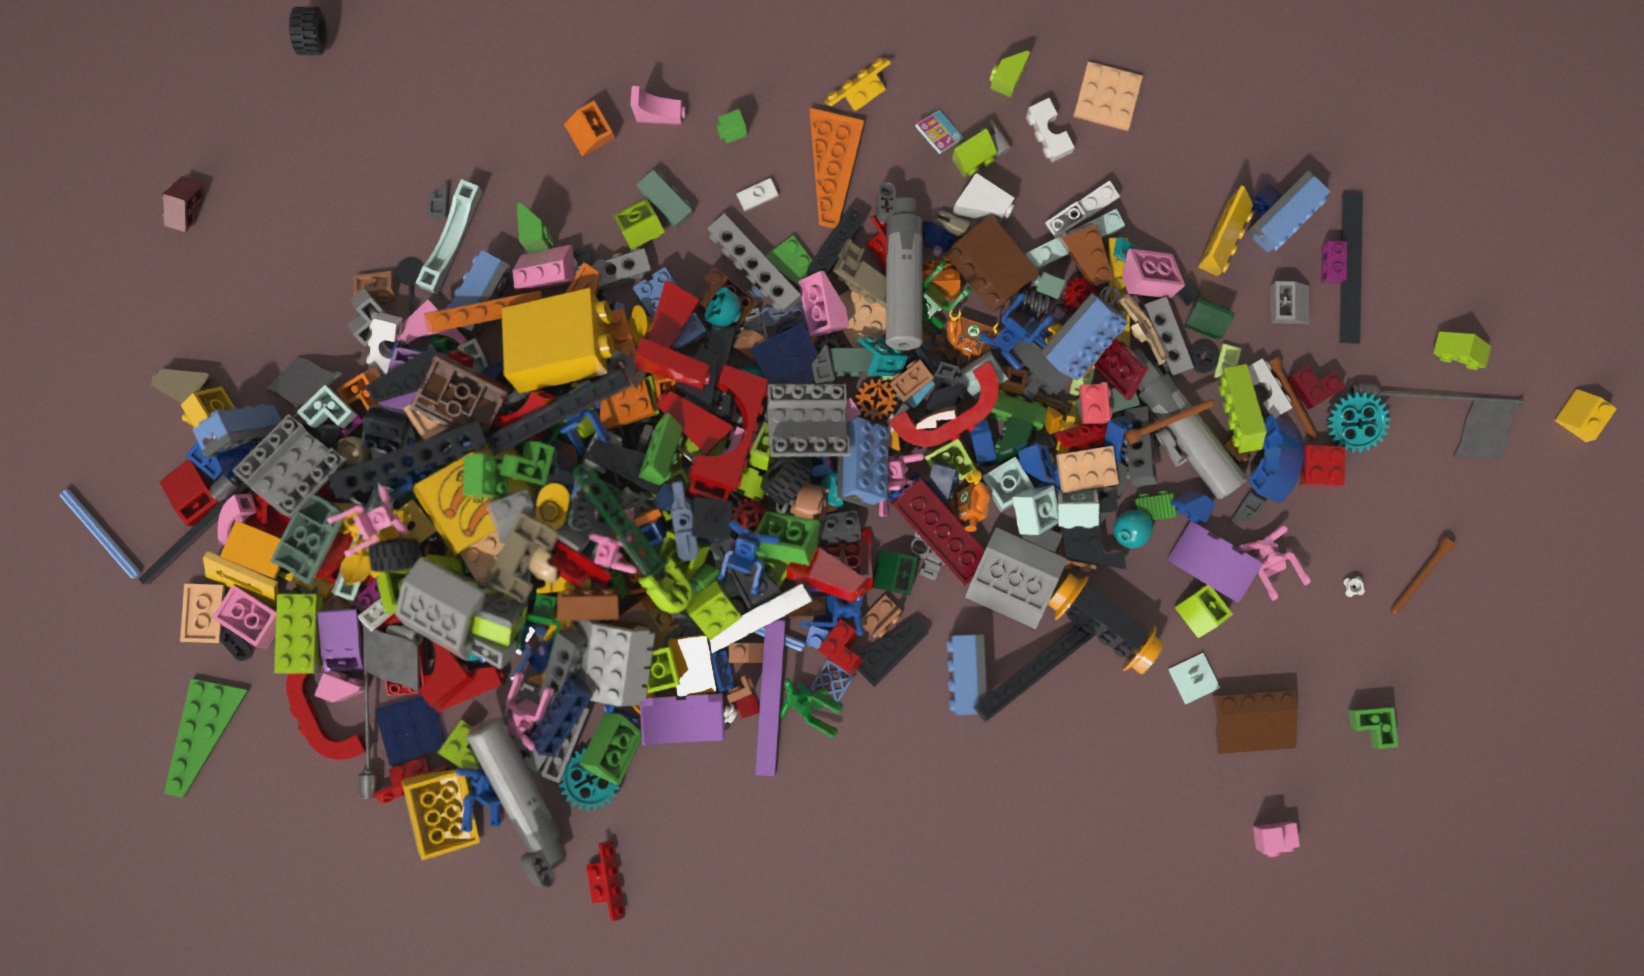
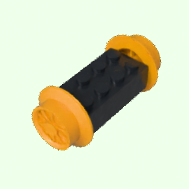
(1106, 622)

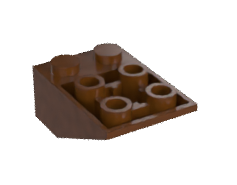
(714, 282)

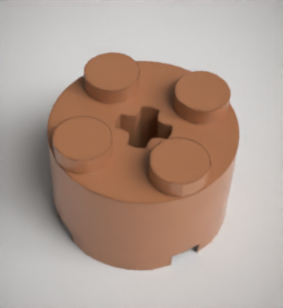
(811, 502)

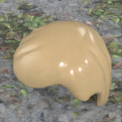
(352, 450)
(539, 565)

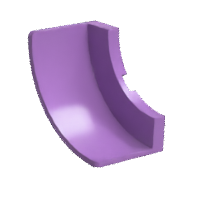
(1215, 561)
(682, 719)

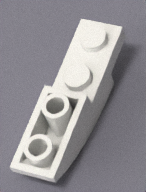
(1083, 209)

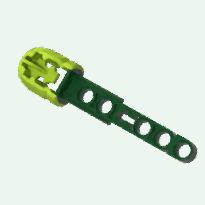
(674, 598)

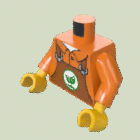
(965, 337)
(972, 502)

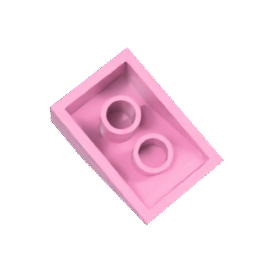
(822, 305)
(248, 617)

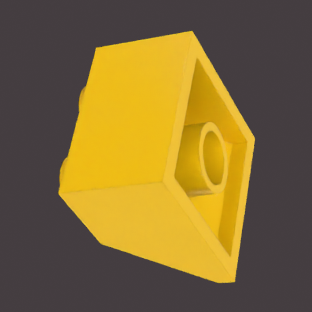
(1585, 415)

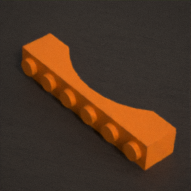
(475, 313)

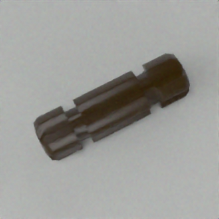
(1053, 402)

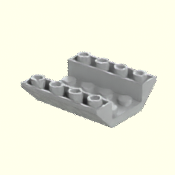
(807, 420)
(288, 466)
(1016, 578)
(439, 606)

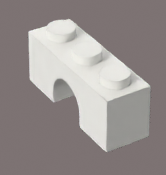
(1054, 145)
(383, 328)
(1276, 401)

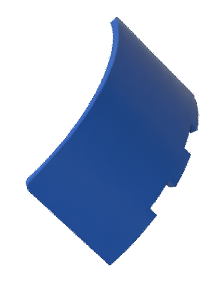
(1281, 461)

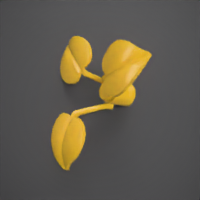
(357, 567)

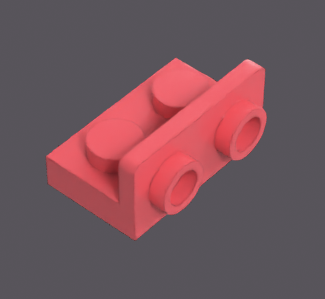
(1095, 403)

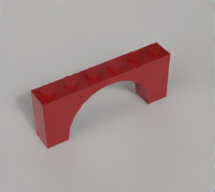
(748, 393)
(535, 402)
(448, 674)

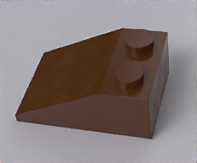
(632, 579)
(642, 612)

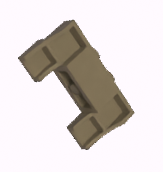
(860, 275)
(517, 554)

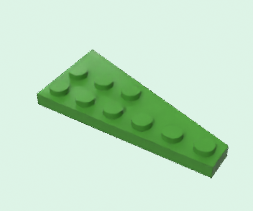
(202, 724)

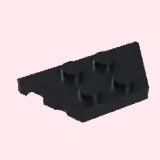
(933, 351)

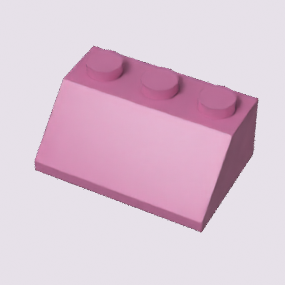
(544, 269)
(1151, 274)

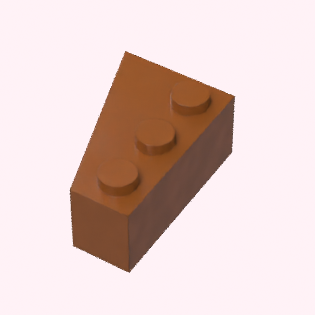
(1087, 252)
(588, 604)

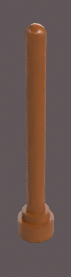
(1276, 365)
(1134, 435)
(1445, 546)

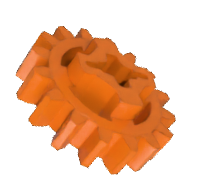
(885, 401)

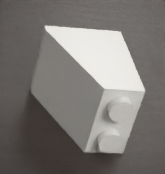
(983, 199)

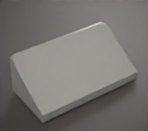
(572, 537)

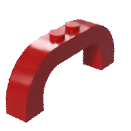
(990, 387)
(311, 725)

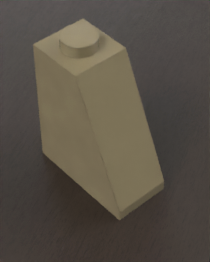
(181, 384)

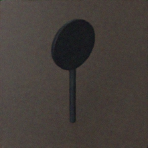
(407, 273)

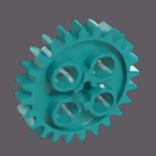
(1358, 438)
(597, 796)

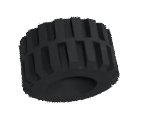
(307, 30)
(785, 478)
(584, 515)
(393, 555)

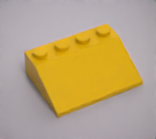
(1226, 233)
(437, 812)

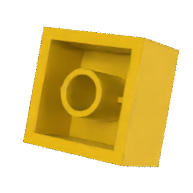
(203, 403)

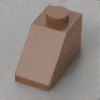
(746, 652)

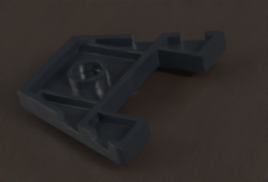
(1086, 543)

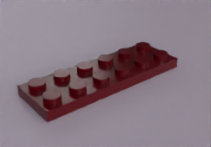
(940, 529)

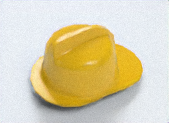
(640, 324)
(552, 505)

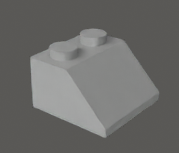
(506, 511)

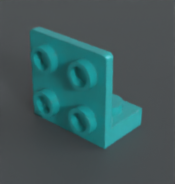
(886, 359)

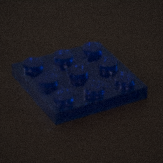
(787, 357)
(409, 729)

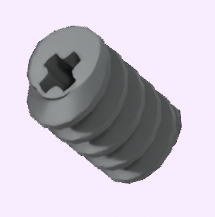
(1033, 303)

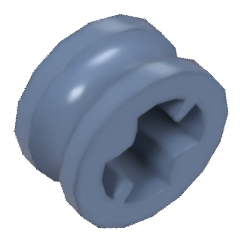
(755, 293)

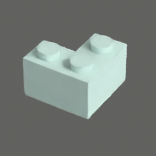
(326, 404)

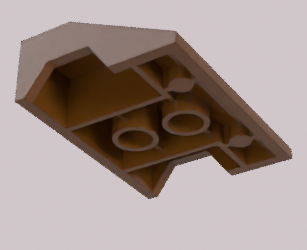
(992, 263)
(458, 394)
(1256, 721)

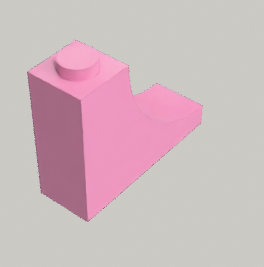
(655, 109)
(415, 329)

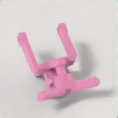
(896, 476)
(372, 521)
(608, 549)
(1272, 560)
(525, 712)

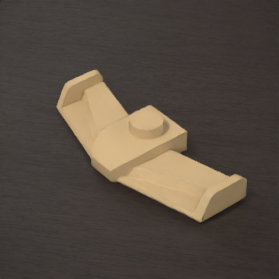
(1143, 328)

